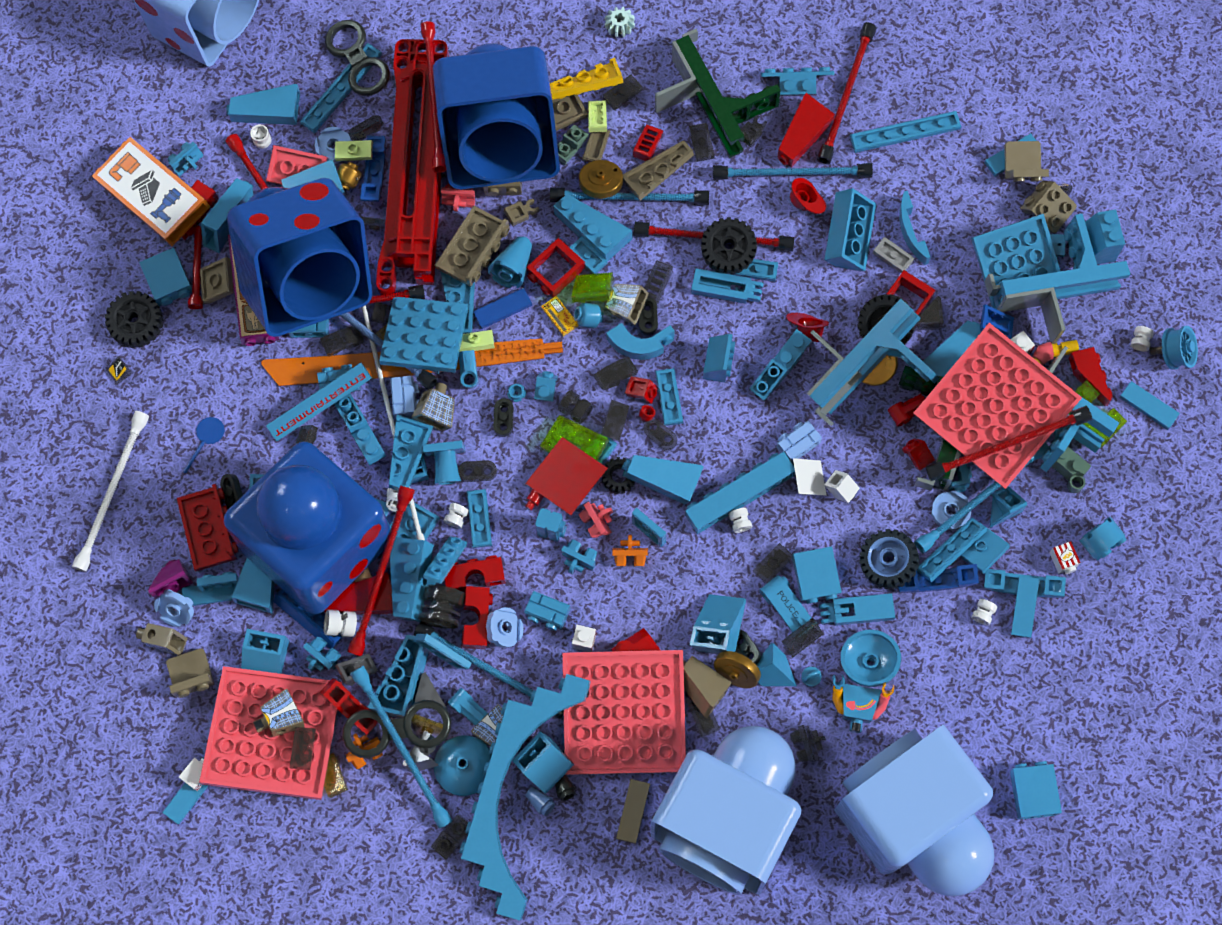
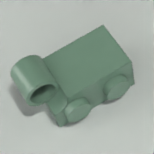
(1072, 468)

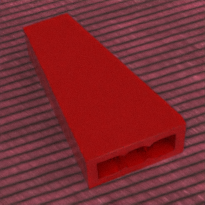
(806, 127)
(356, 595)

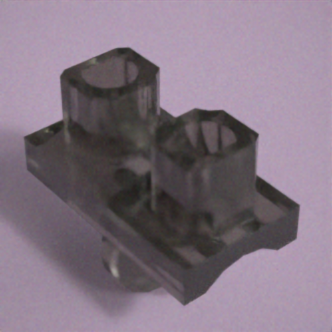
(804, 735)

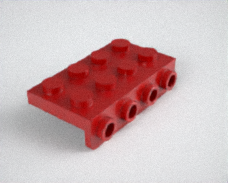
(205, 528)

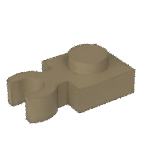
(519, 213)

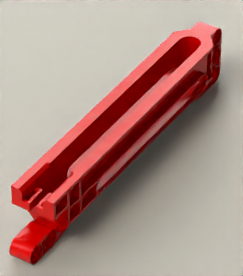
(412, 238)

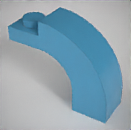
(636, 347)

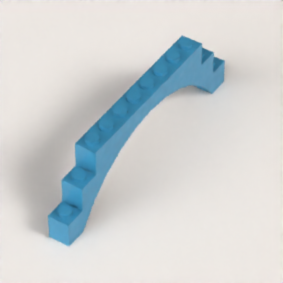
(483, 838)

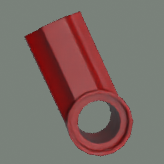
(903, 412)

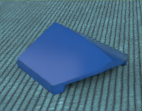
(998, 319)

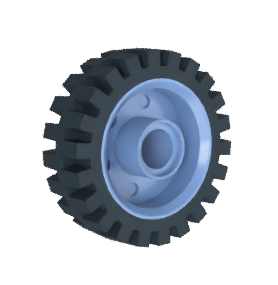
(884, 545)

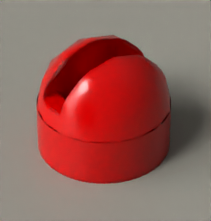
(644, 411)

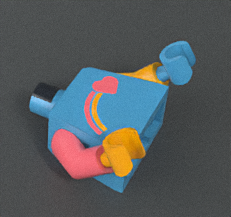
(859, 703)

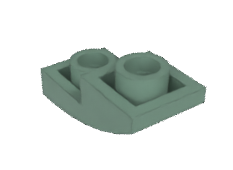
(571, 142)

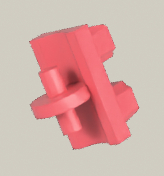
(457, 197)
(592, 512)

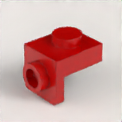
(918, 453)

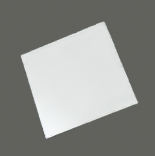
(809, 477)

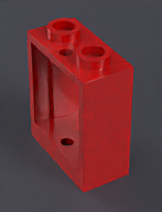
(569, 255)
(916, 286)

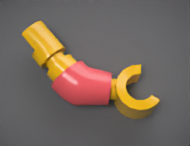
(1048, 351)

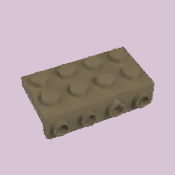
(473, 246)

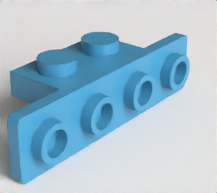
(797, 82)
(444, 560)
(212, 589)

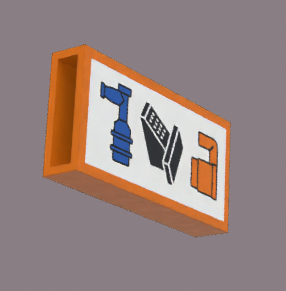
(151, 191)

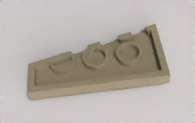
(653, 172)

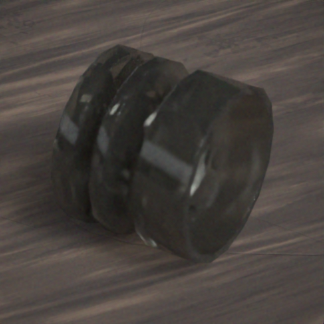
(442, 602)

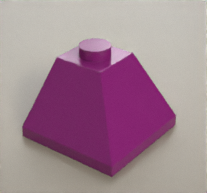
(172, 577)

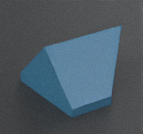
(1005, 505)
(775, 668)

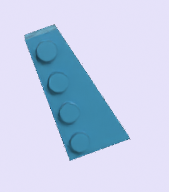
(596, 228)
(408, 564)
(402, 679)

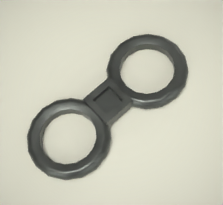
(357, 57)
(402, 726)

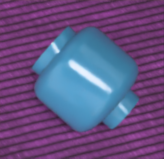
(588, 315)

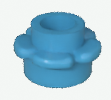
(516, 388)

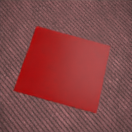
(566, 475)

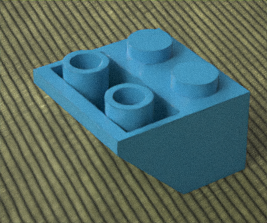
(719, 358)
(264, 651)
(543, 762)

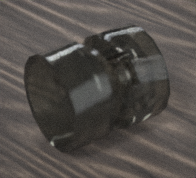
(580, 411)

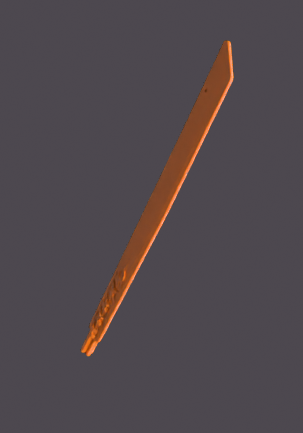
(292, 371)

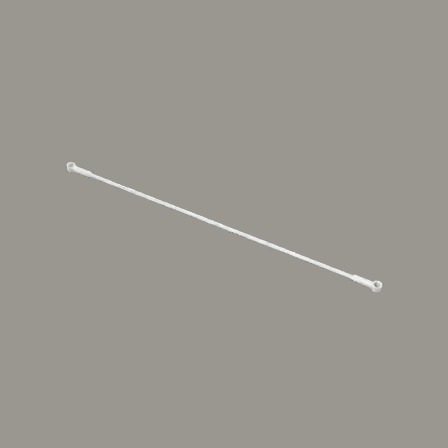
(419, 536)

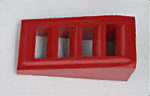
(644, 155)

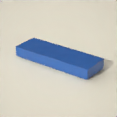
(502, 308)

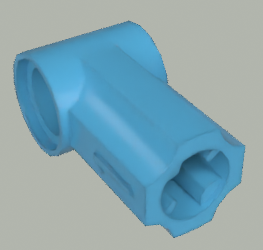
(468, 367)
(464, 704)

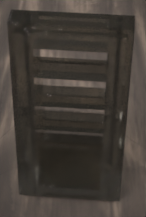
(668, 269)

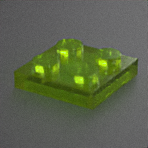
(592, 287)

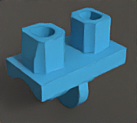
(185, 159)
(586, 560)
(328, 660)

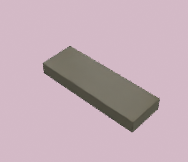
(633, 811)

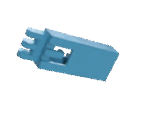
(718, 286)
(866, 609)

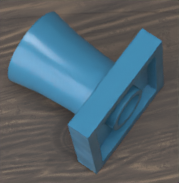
(445, 461)

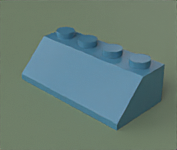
(850, 230)

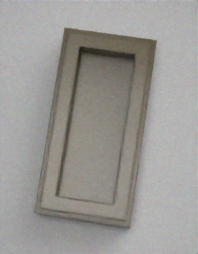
(595, 146)

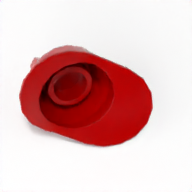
(806, 197)
(807, 323)

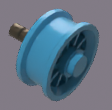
(1178, 348)

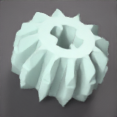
(619, 22)

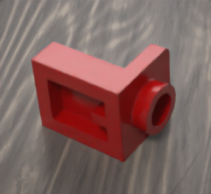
(642, 389)

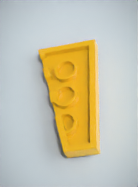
(586, 81)

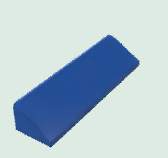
(311, 622)

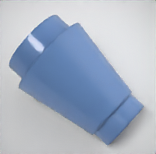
(540, 801)

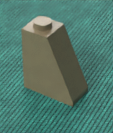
(704, 685)

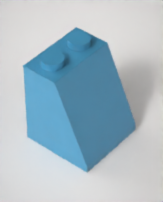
(1105, 236)

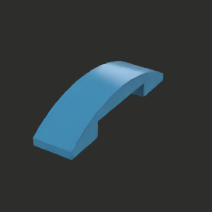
(920, 248)
(1008, 582)

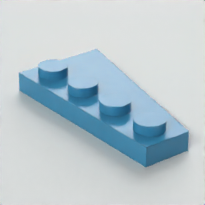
(460, 293)
(407, 450)

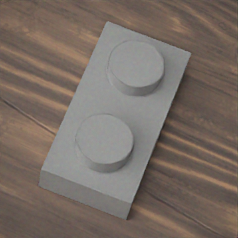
(893, 255)

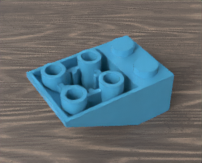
(718, 624)

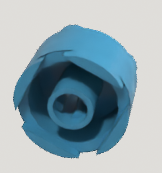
(1102, 538)

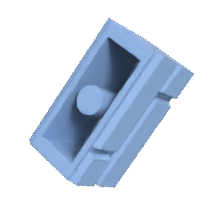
(404, 395)
(799, 441)

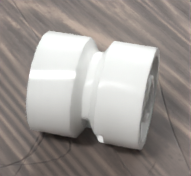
(340, 623)

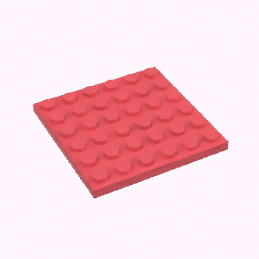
(993, 397)
(630, 712)
(258, 761)

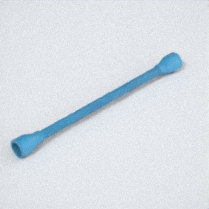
(927, 540)
(440, 815)

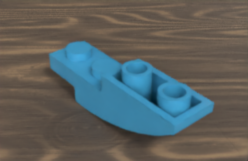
(781, 365)
(360, 429)

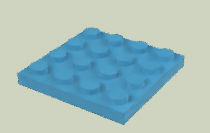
(1016, 251)
(424, 334)

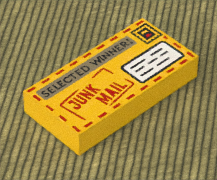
(559, 316)

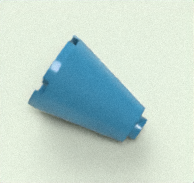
(511, 263)

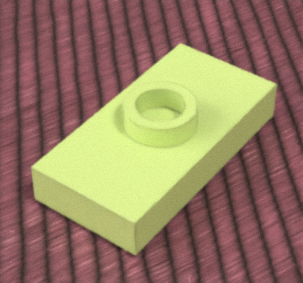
(597, 116)
(353, 150)
(477, 341)

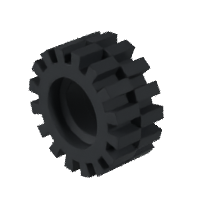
(610, 483)

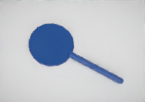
(208, 432)

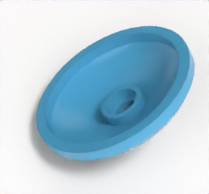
(874, 647)
(457, 779)

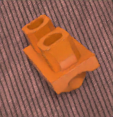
(638, 553)
(357, 761)

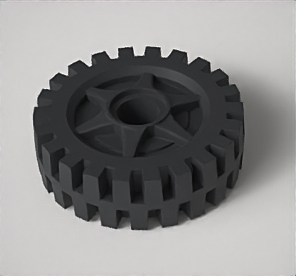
(726, 232)
(124, 310)
(875, 310)

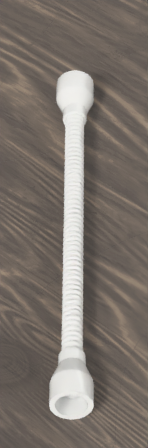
(138, 422)

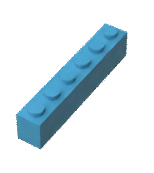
(740, 492)

